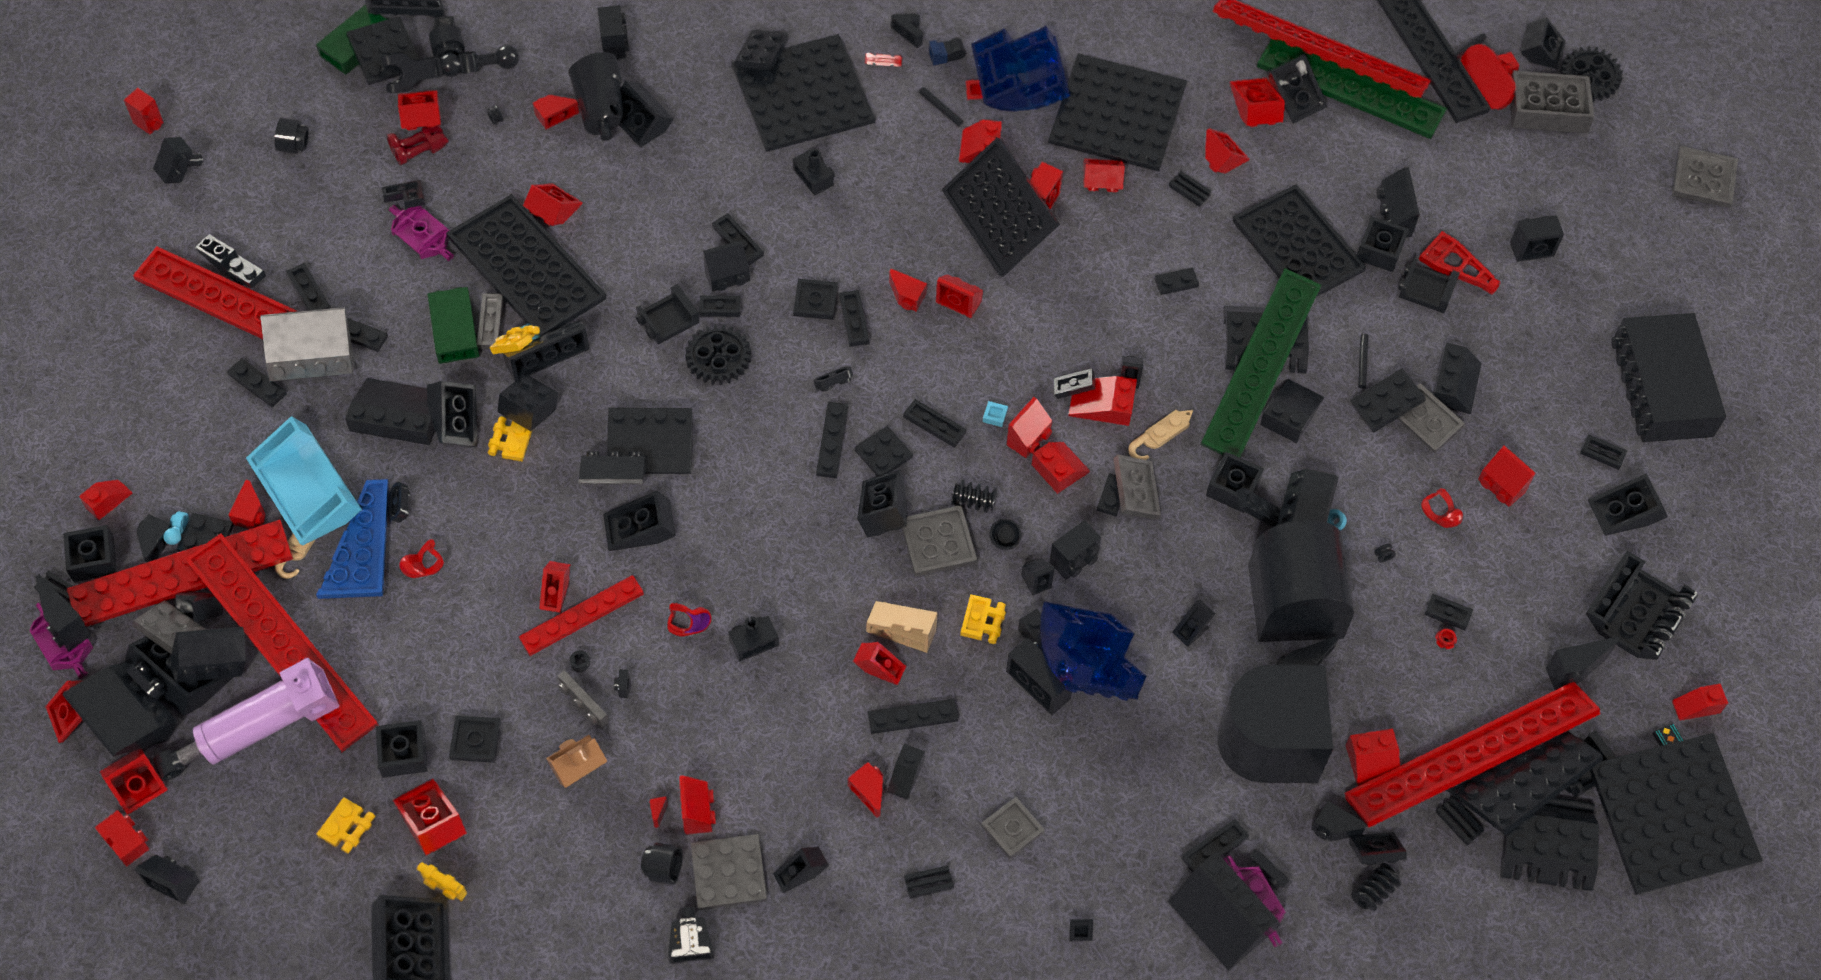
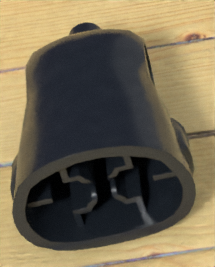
(598, 92)

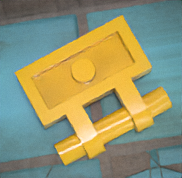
(514, 339)
(516, 441)
(976, 617)
(340, 822)
(447, 883)

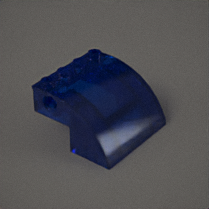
(1020, 71)
(1089, 651)

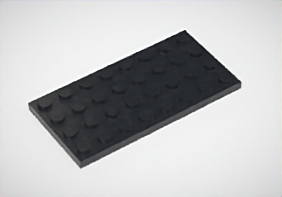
(526, 265)

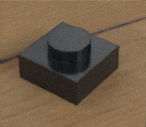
(621, 683)

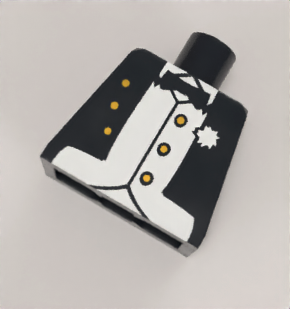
(689, 938)

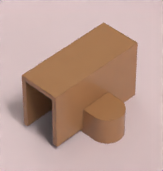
(576, 760)

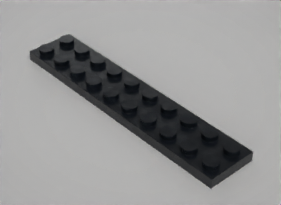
(1433, 56)

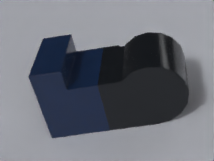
(946, 51)

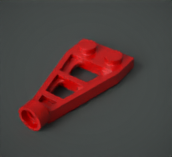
(1439, 250)

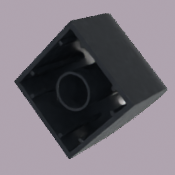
(1300, 583)
(1278, 725)

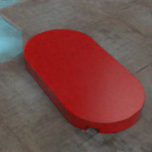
(1489, 76)

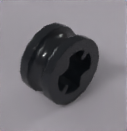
(494, 115)
(1385, 553)
(579, 654)

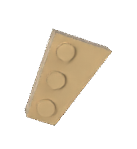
(903, 625)

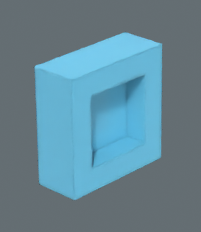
(995, 414)

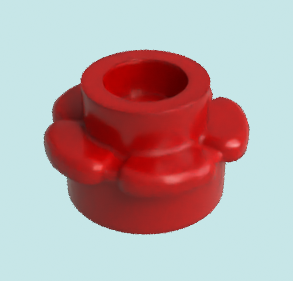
(1448, 634)

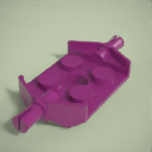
(426, 243)
(59, 657)
(1258, 884)

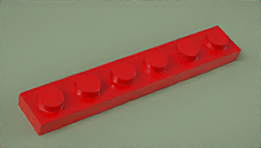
(581, 615)

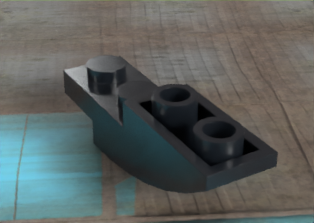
(230, 263)

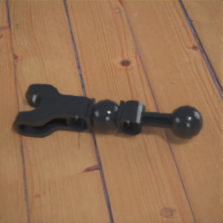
(447, 65)

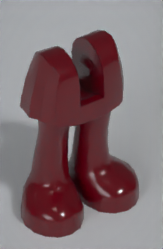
(432, 140)

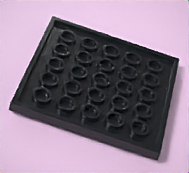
(805, 94)
(1118, 112)
(1674, 813)

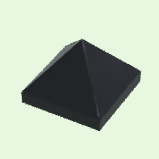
(1081, 930)

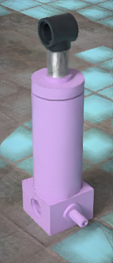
(299, 695)

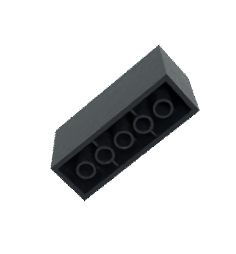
(1668, 377)

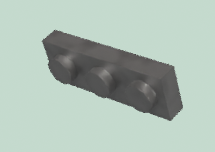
(489, 320)
(582, 700)

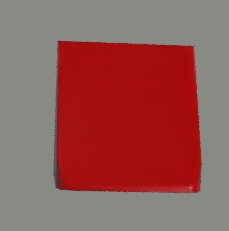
(973, 90)
(658, 808)

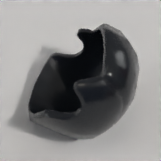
(1005, 534)

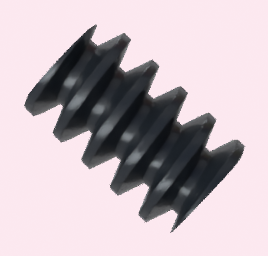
(974, 496)
(1376, 887)

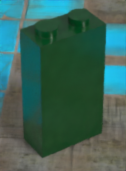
(336, 47)
(453, 325)

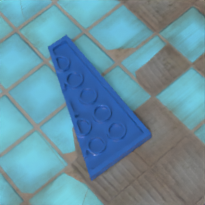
(360, 555)

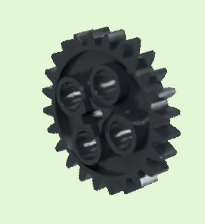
(1604, 77)
(718, 354)

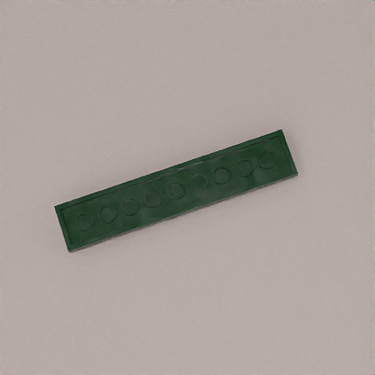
(1361, 91)
(1261, 364)

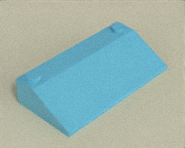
(302, 482)

